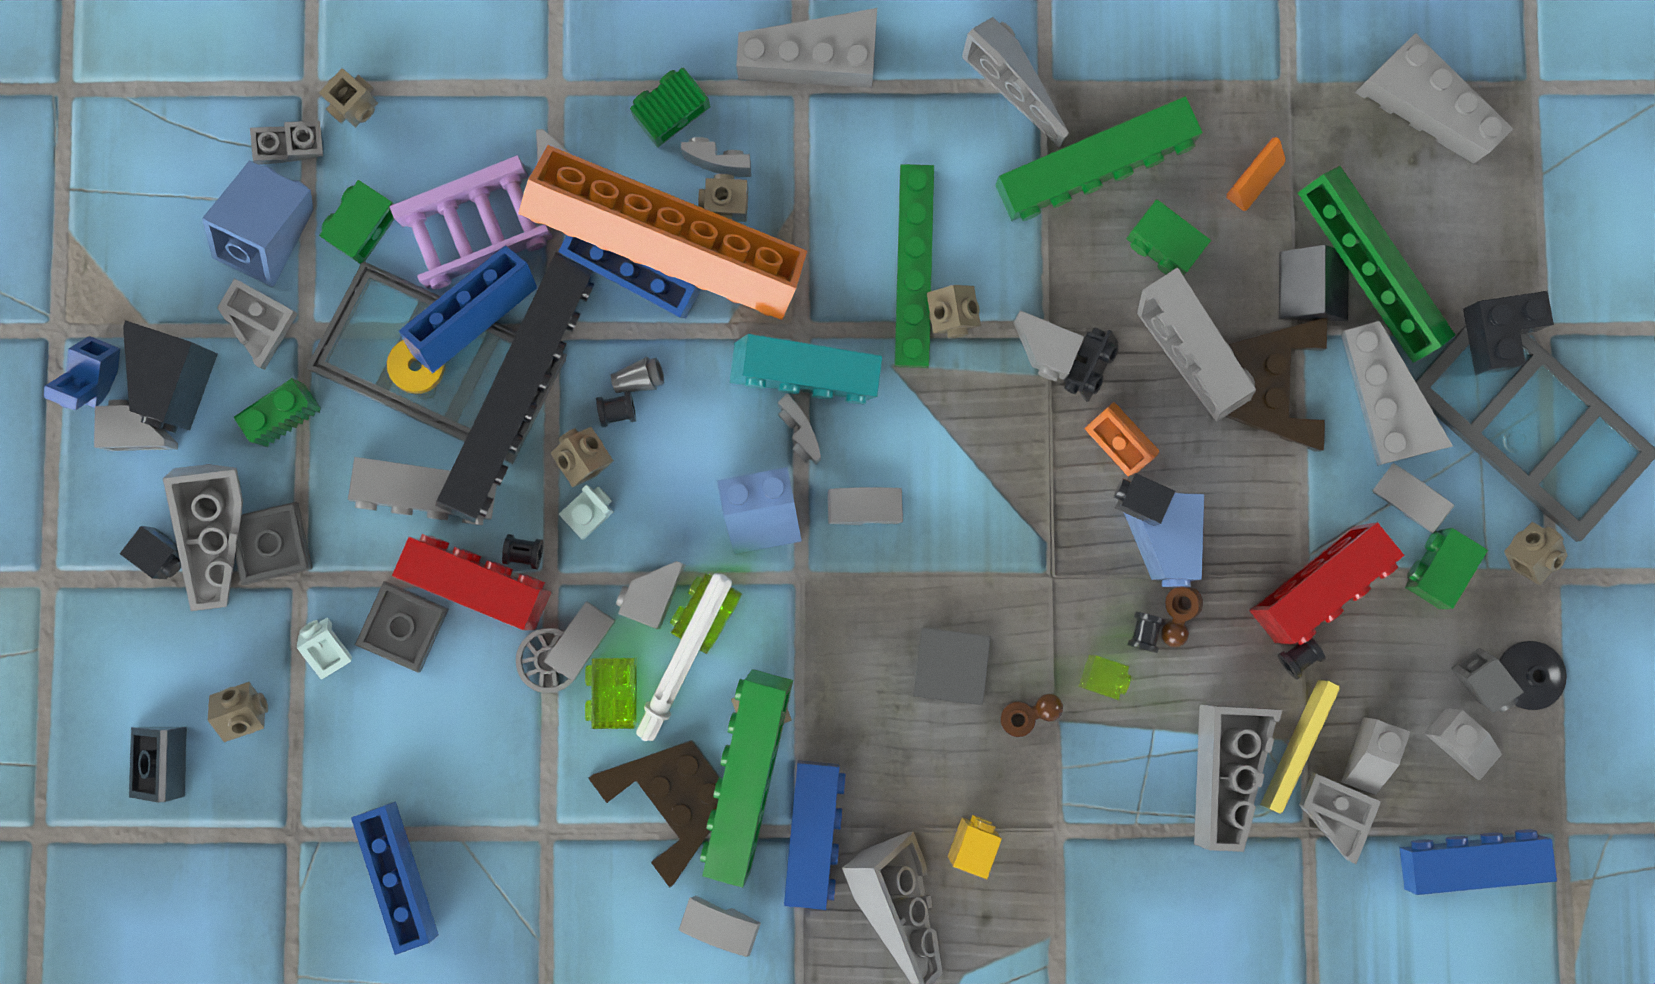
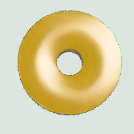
(407, 380)

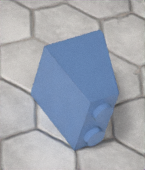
(258, 222)
(759, 510)
(1176, 545)

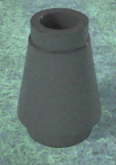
(639, 376)

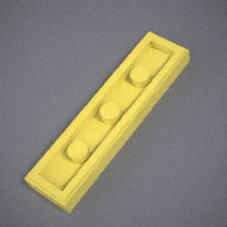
(1300, 746)

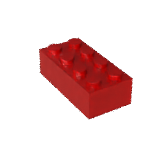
(1327, 584)
(475, 585)

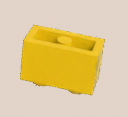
(975, 846)

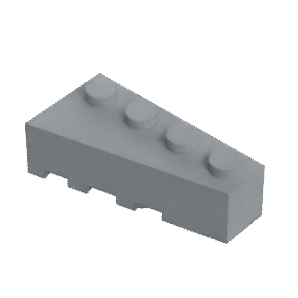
(813, 51)
(1436, 100)
(1195, 345)
(1391, 401)
(402, 488)
(1229, 771)

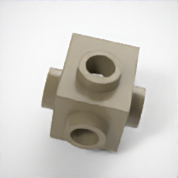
(349, 98)
(732, 190)
(954, 310)
(581, 455)
(1536, 552)
(237, 711)

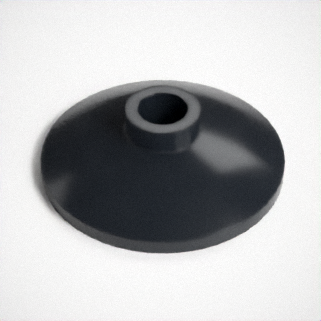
(1522, 661)

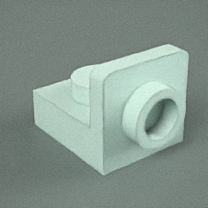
(587, 511)
(322, 648)

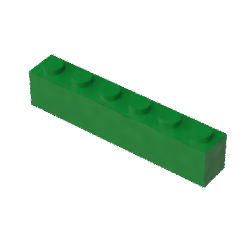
(1098, 159)
(1376, 264)
(747, 777)

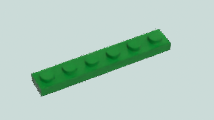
(914, 266)

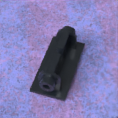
(1099, 352)

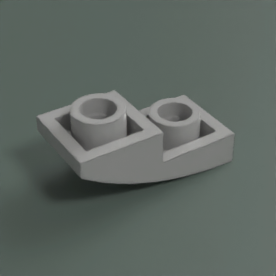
(286, 143)
(704, 154)
(804, 438)
(1413, 498)
(865, 505)
(579, 641)
(719, 927)

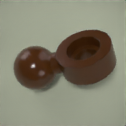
(1175, 631)
(1048, 708)

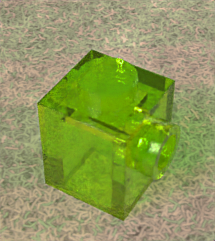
(1105, 677)

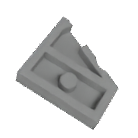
(256, 320)
(1340, 814)

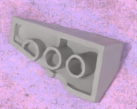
(1003, 63)
(206, 521)
(892, 896)

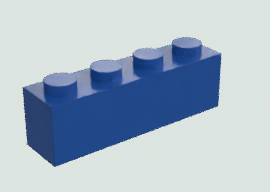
(653, 285)
(468, 309)
(812, 835)
(1477, 863)
(395, 878)

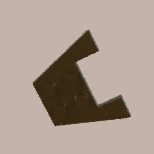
(1269, 363)
(681, 789)

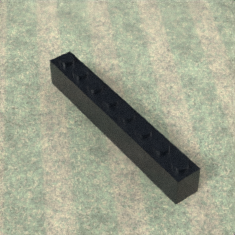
(514, 388)

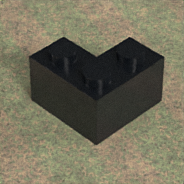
(1497, 326)

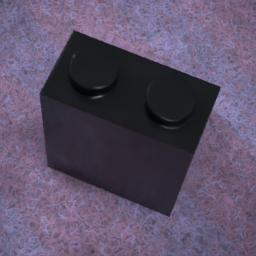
(165, 376)

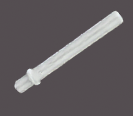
(658, 708)

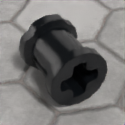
(616, 409)
(522, 551)
(1146, 632)
(1301, 657)

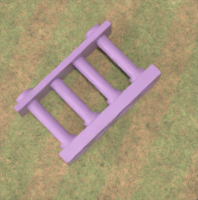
(445, 201)

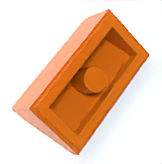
(1257, 175)
(1122, 439)

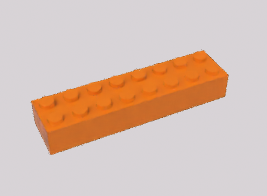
(662, 232)

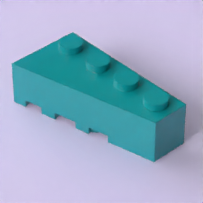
(806, 368)

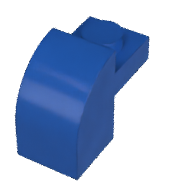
(88, 375)

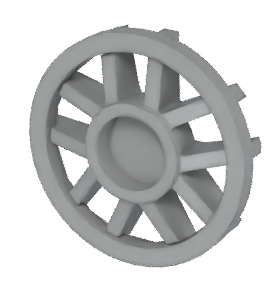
(539, 658)

